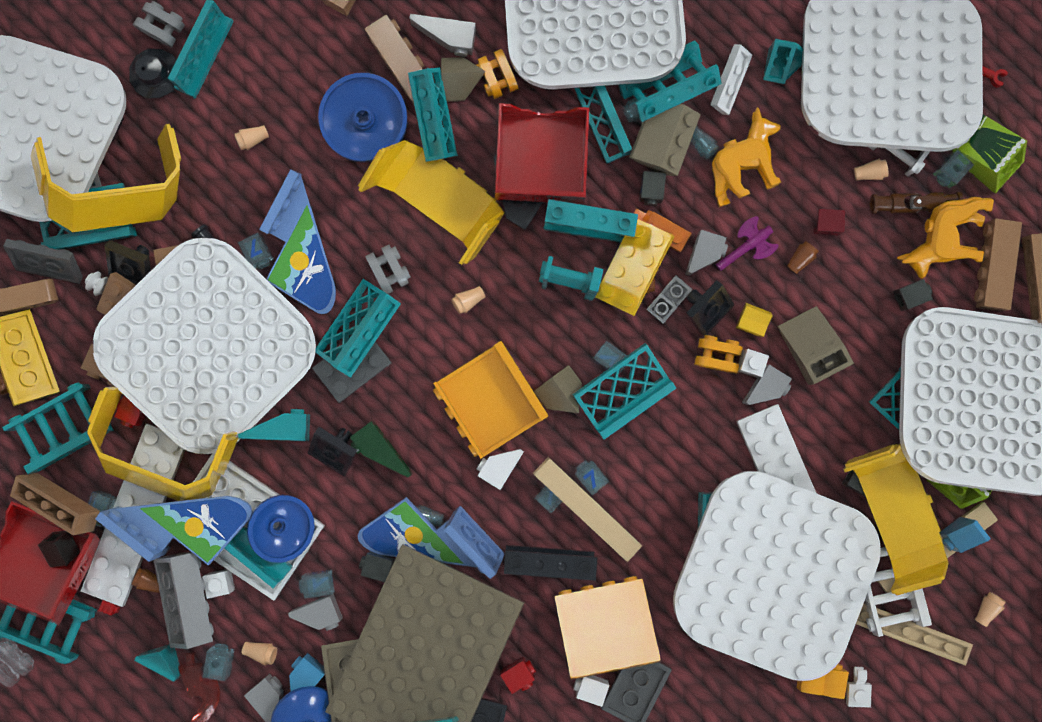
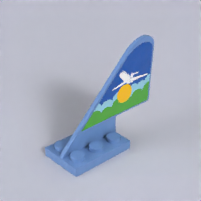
(302, 263)
(198, 524)
(455, 542)

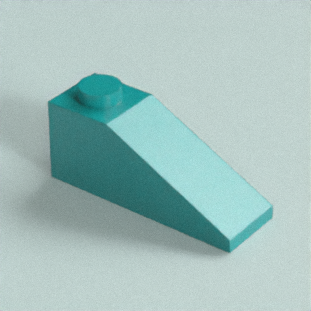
(287, 426)

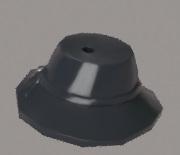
(154, 80)

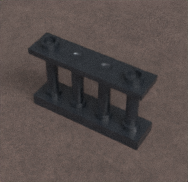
(550, 562)

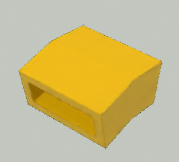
(754, 320)

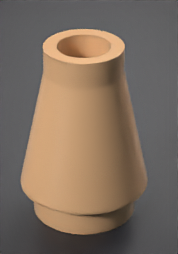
(250, 137)
(872, 171)
(468, 299)
(990, 608)
(261, 652)

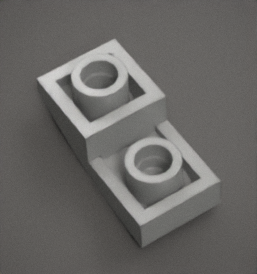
(669, 299)

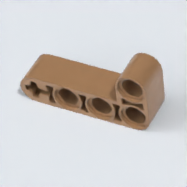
(27, 296)

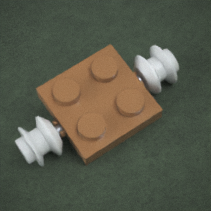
(111, 288)

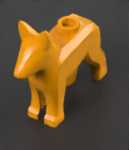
(745, 155)
(943, 237)

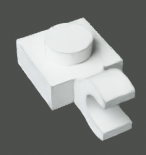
(859, 692)

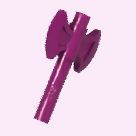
(756, 240)

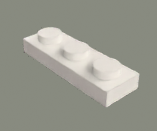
(731, 79)

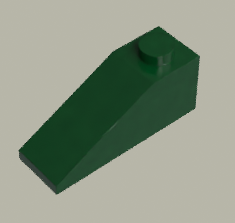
(376, 446)

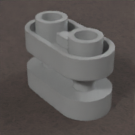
(155, 12)
(391, 256)

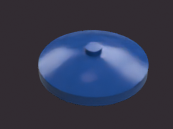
(362, 116)

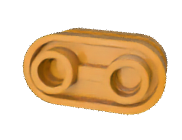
(492, 86)
(710, 344)

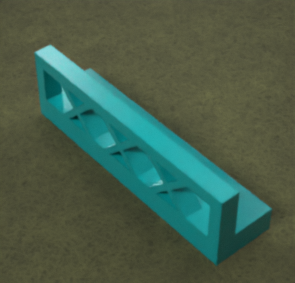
(431, 114)
(612, 120)
(269, 572)

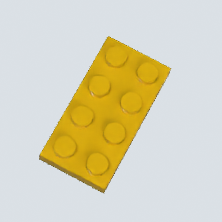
(634, 267)
(24, 359)

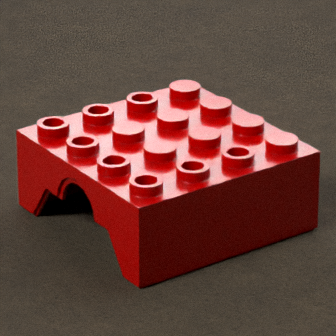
(541, 155)
(26, 576)

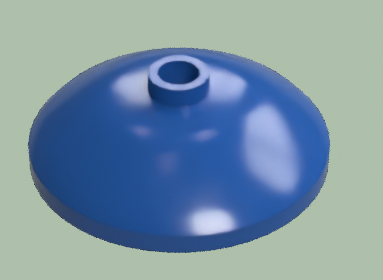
(292, 534)
(303, 705)

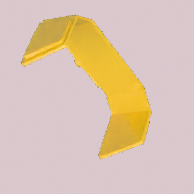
(438, 192)
(111, 206)
(99, 423)
(902, 517)

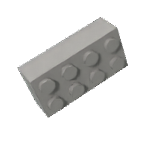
(183, 600)

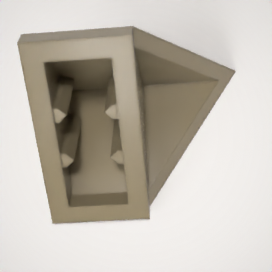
(459, 77)
(558, 391)

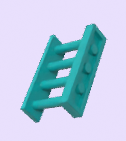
(677, 93)
(589, 221)
(588, 283)
(57, 450)
(80, 613)

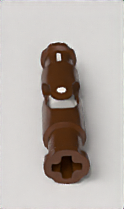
(895, 202)

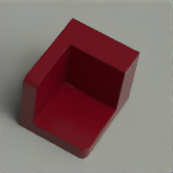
(830, 222)

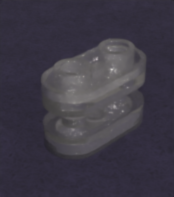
(13, 662)

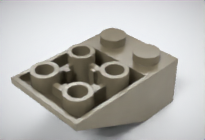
(815, 346)

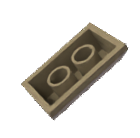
(665, 140)

